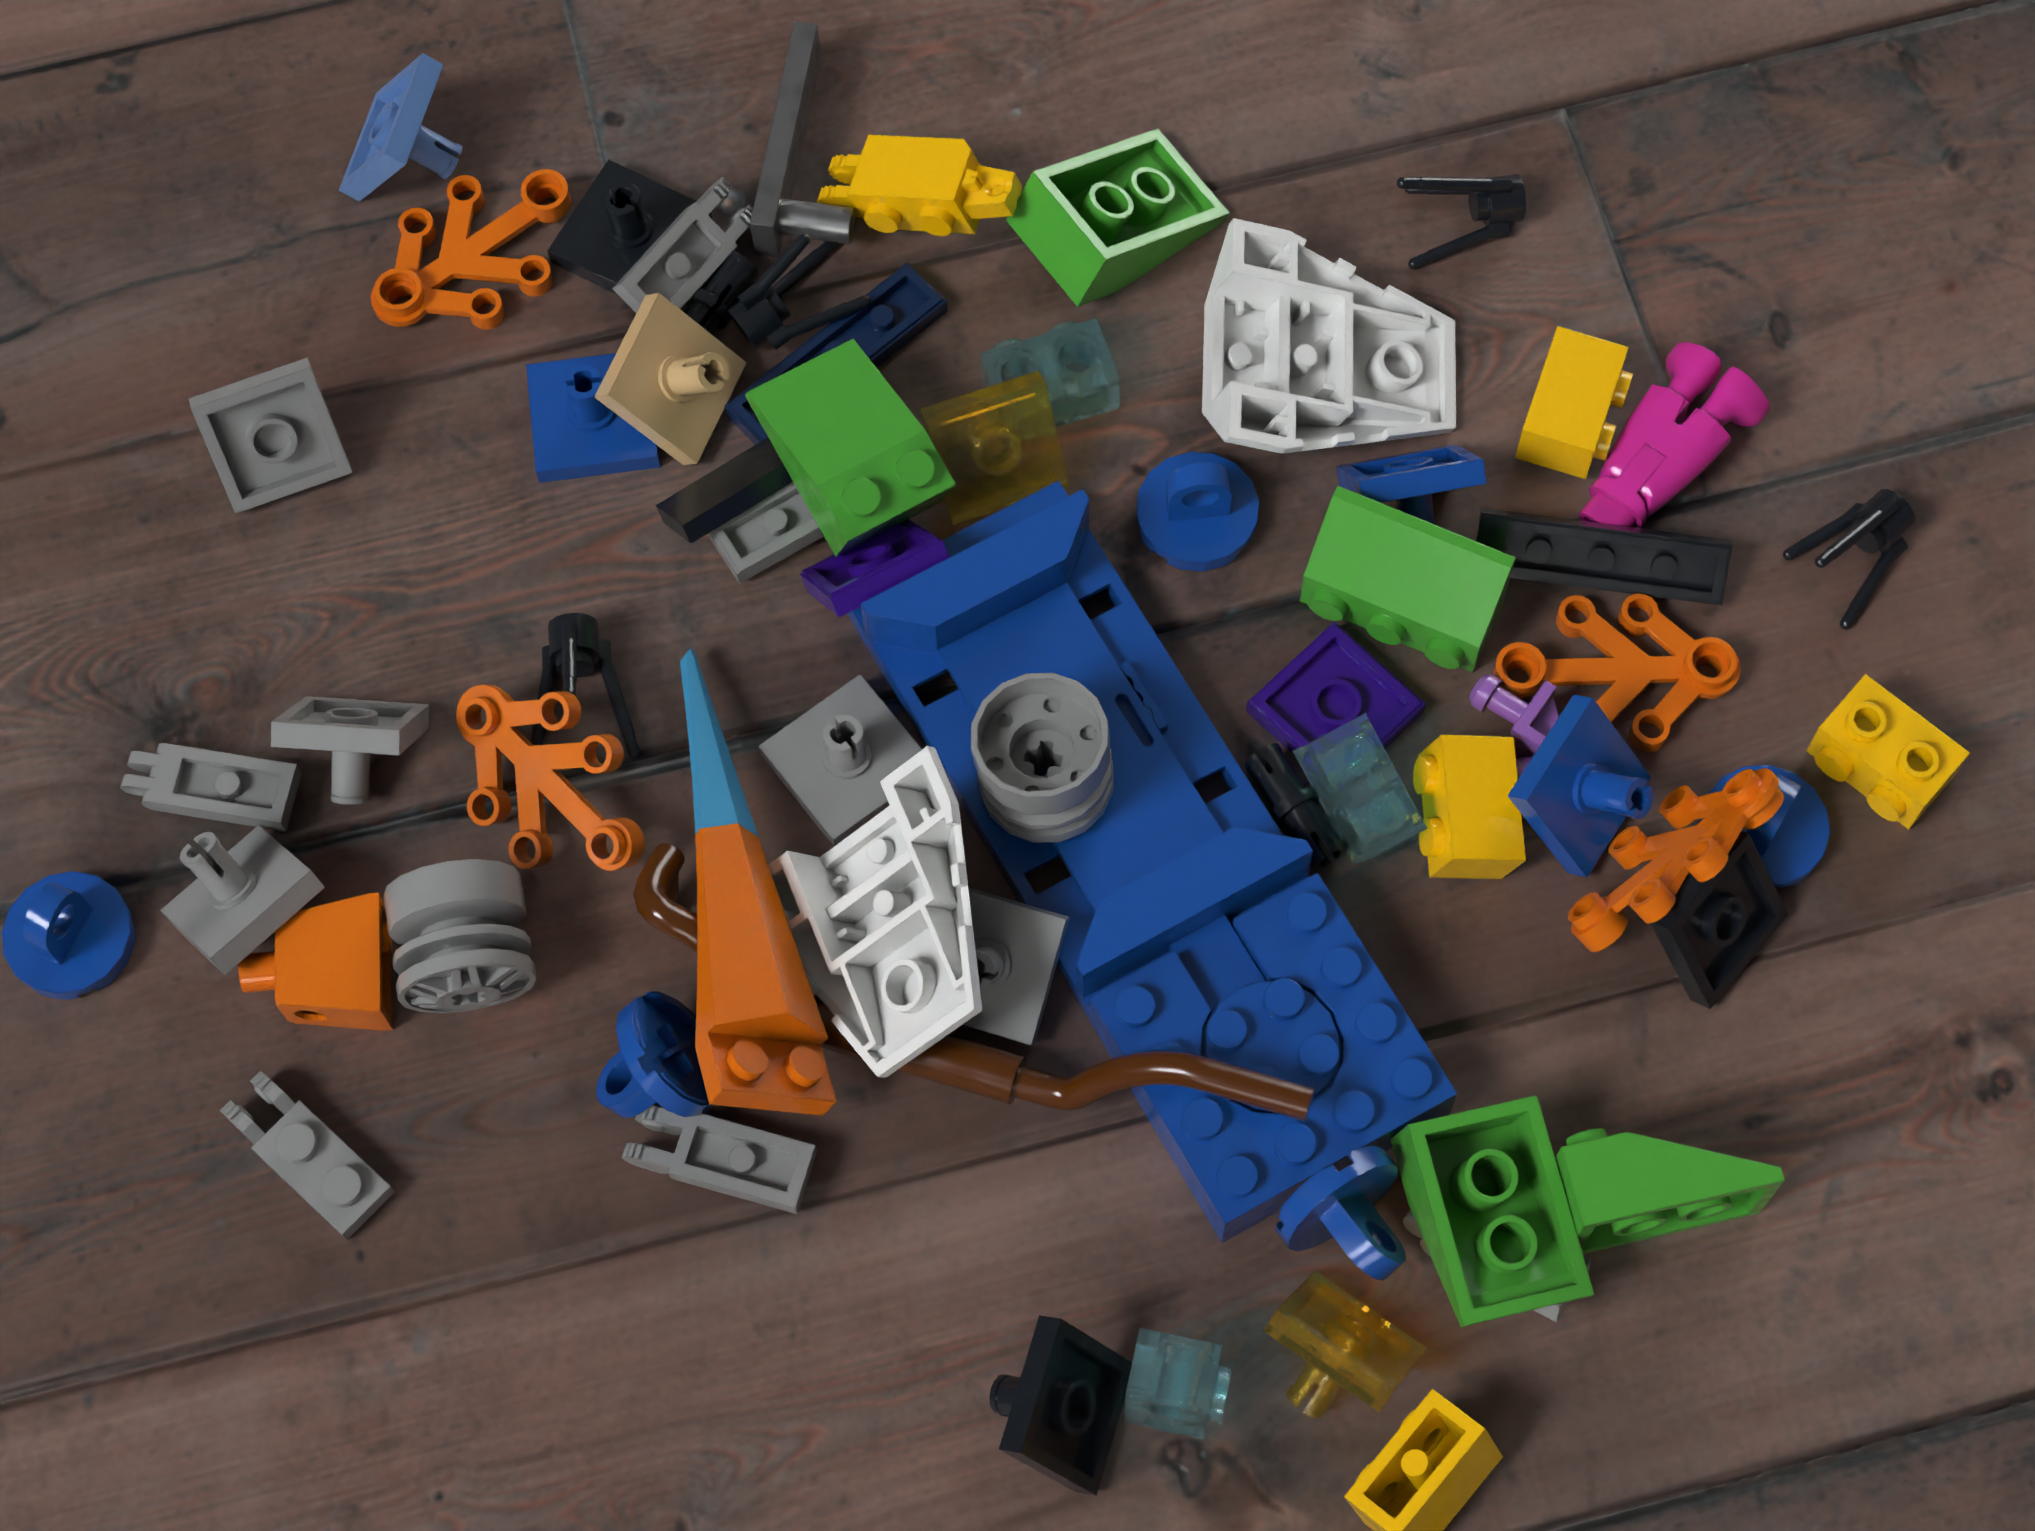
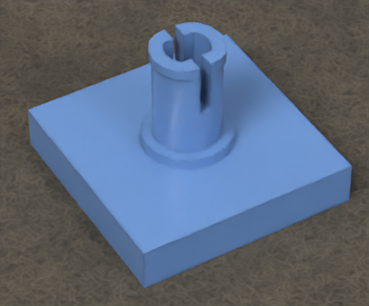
(396, 133)

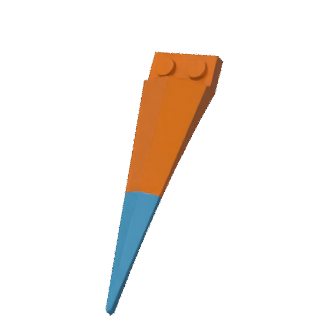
(754, 1003)

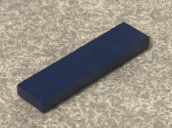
(897, 314)

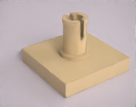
(670, 379)

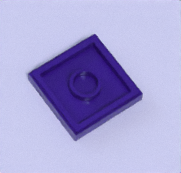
(873, 567)
(1329, 686)

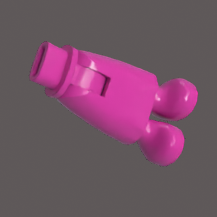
(1663, 448)

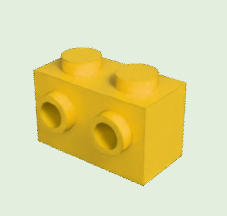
(1572, 403)
(1886, 752)
(1467, 807)
(1425, 1470)

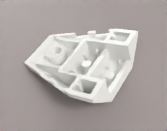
(1316, 354)
(890, 921)

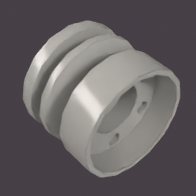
(1038, 725)
(459, 936)

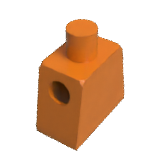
(329, 966)

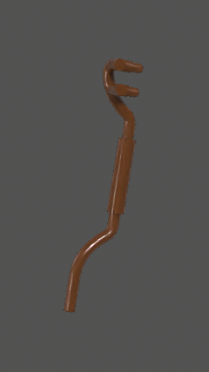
(995, 1071)

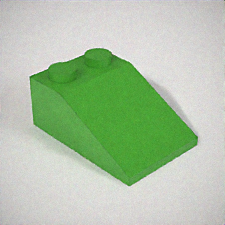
(1113, 214)
(850, 446)
(1649, 1187)
(1492, 1210)

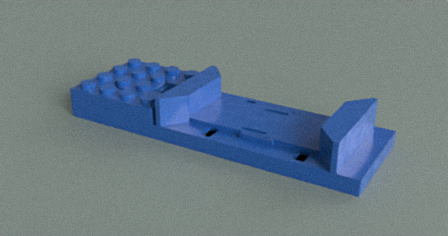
(1182, 912)

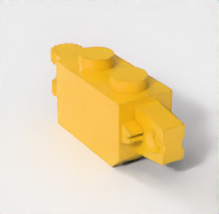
(920, 185)

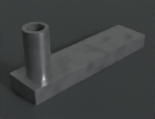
(773, 209)

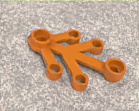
(467, 256)
(1627, 665)
(538, 776)
(1701, 850)

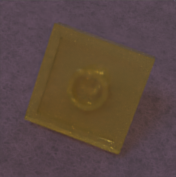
(996, 445)
(1342, 1347)

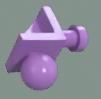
(1530, 720)

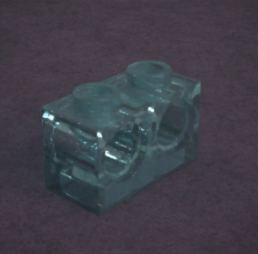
(1070, 393)
(1359, 789)
(1175, 1384)

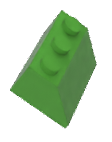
(1406, 580)

